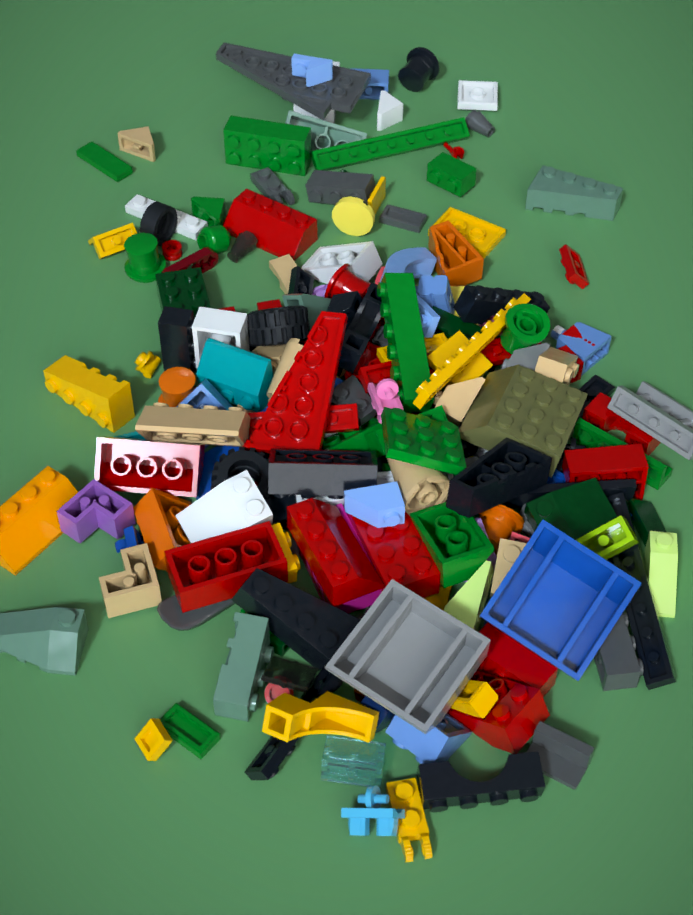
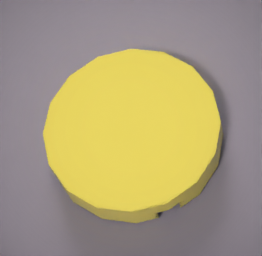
(353, 216)

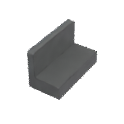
(561, 755)

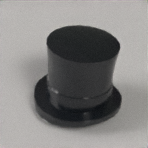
(420, 67)

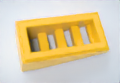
(476, 699)

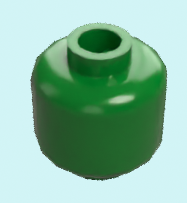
(214, 237)

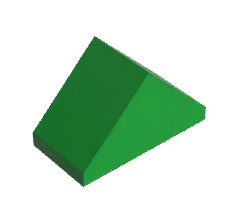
(209, 209)

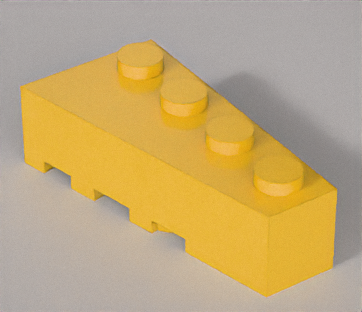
(91, 392)

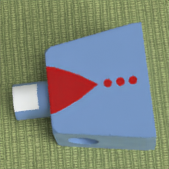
(584, 341)

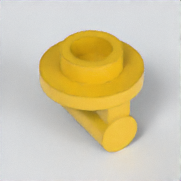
(147, 363)

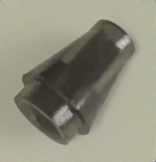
(242, 246)

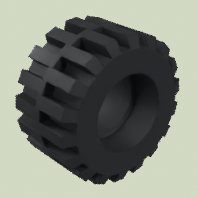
(278, 325)
(239, 461)

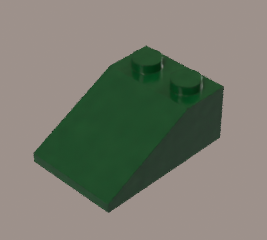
(572, 509)

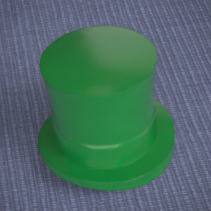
(143, 258)
(524, 327)

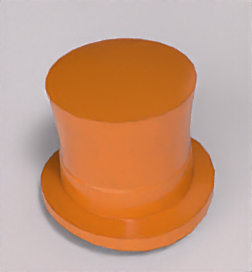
(176, 385)
(500, 523)

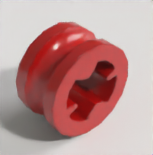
(172, 250)

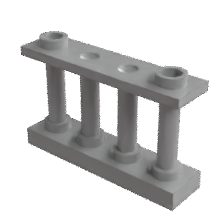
(657, 416)

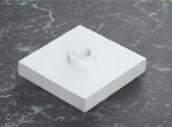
(477, 95)

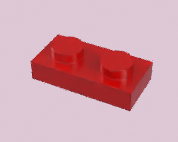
(573, 265)

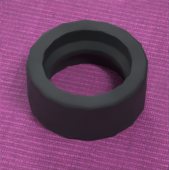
(159, 221)

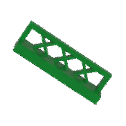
(593, 437)

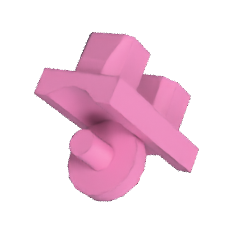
(384, 395)

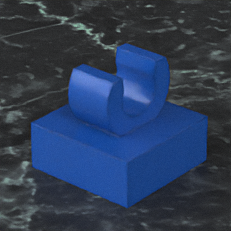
(132, 538)

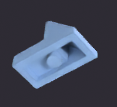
(314, 69)

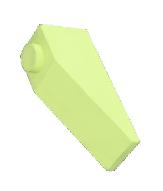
(661, 569)
(472, 597)

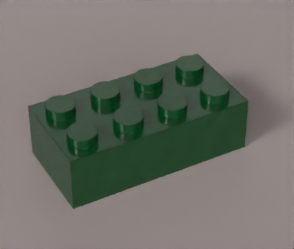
(182, 289)

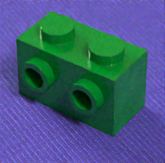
(451, 174)

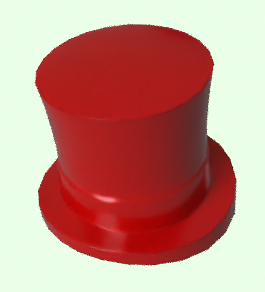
(345, 281)

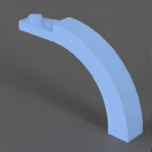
(420, 263)

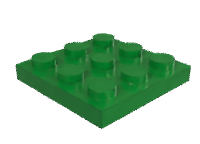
(422, 441)

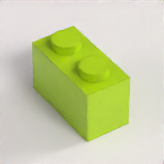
(610, 538)

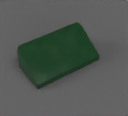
(645, 518)

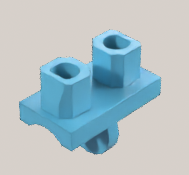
(360, 817)

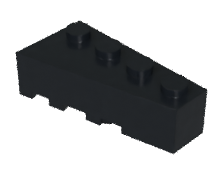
(498, 477)
(295, 617)

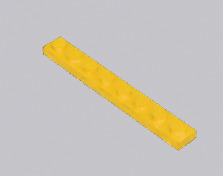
(465, 354)

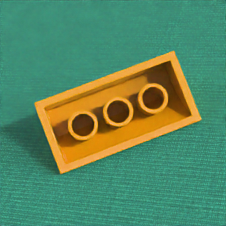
(31, 519)

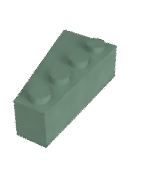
(573, 194)

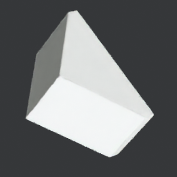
(389, 111)

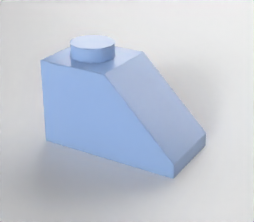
(376, 504)

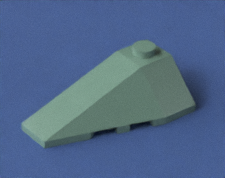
(325, 133)
(45, 637)

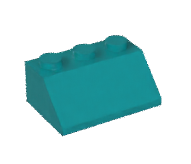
(236, 374)

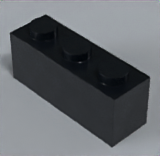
(177, 338)

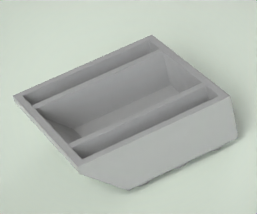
(410, 657)

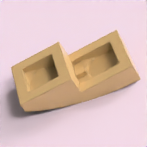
(282, 269)

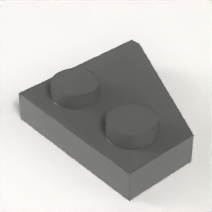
(352, 392)

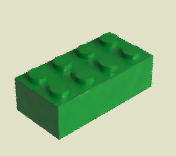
(267, 144)

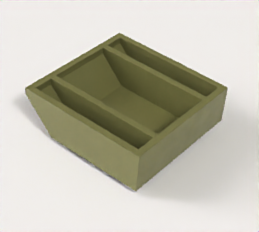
(525, 409)

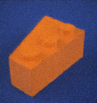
(454, 255)

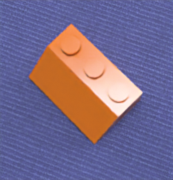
(159, 524)

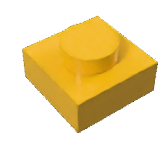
(153, 739)

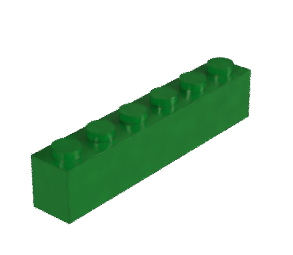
(404, 336)

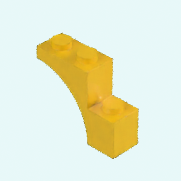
(328, 714)

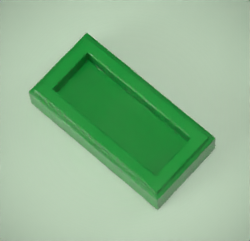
(189, 731)

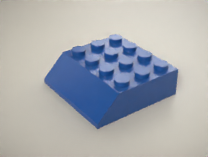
(560, 600)

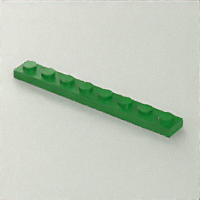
(390, 144)

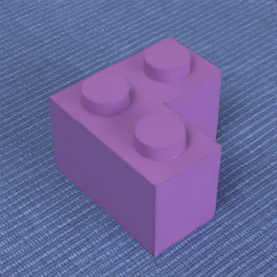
(95, 508)

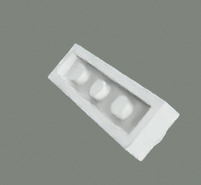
(186, 224)

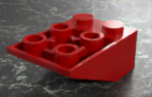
(511, 718)

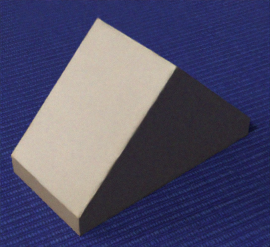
(137, 142)

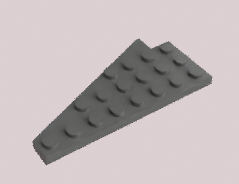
(275, 74)

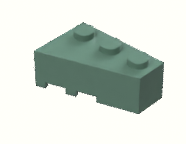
(241, 674)

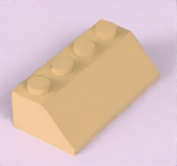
(194, 425)

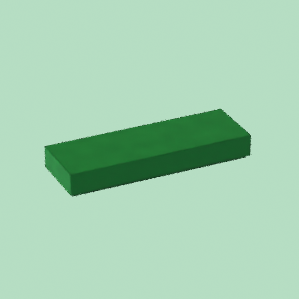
(104, 161)

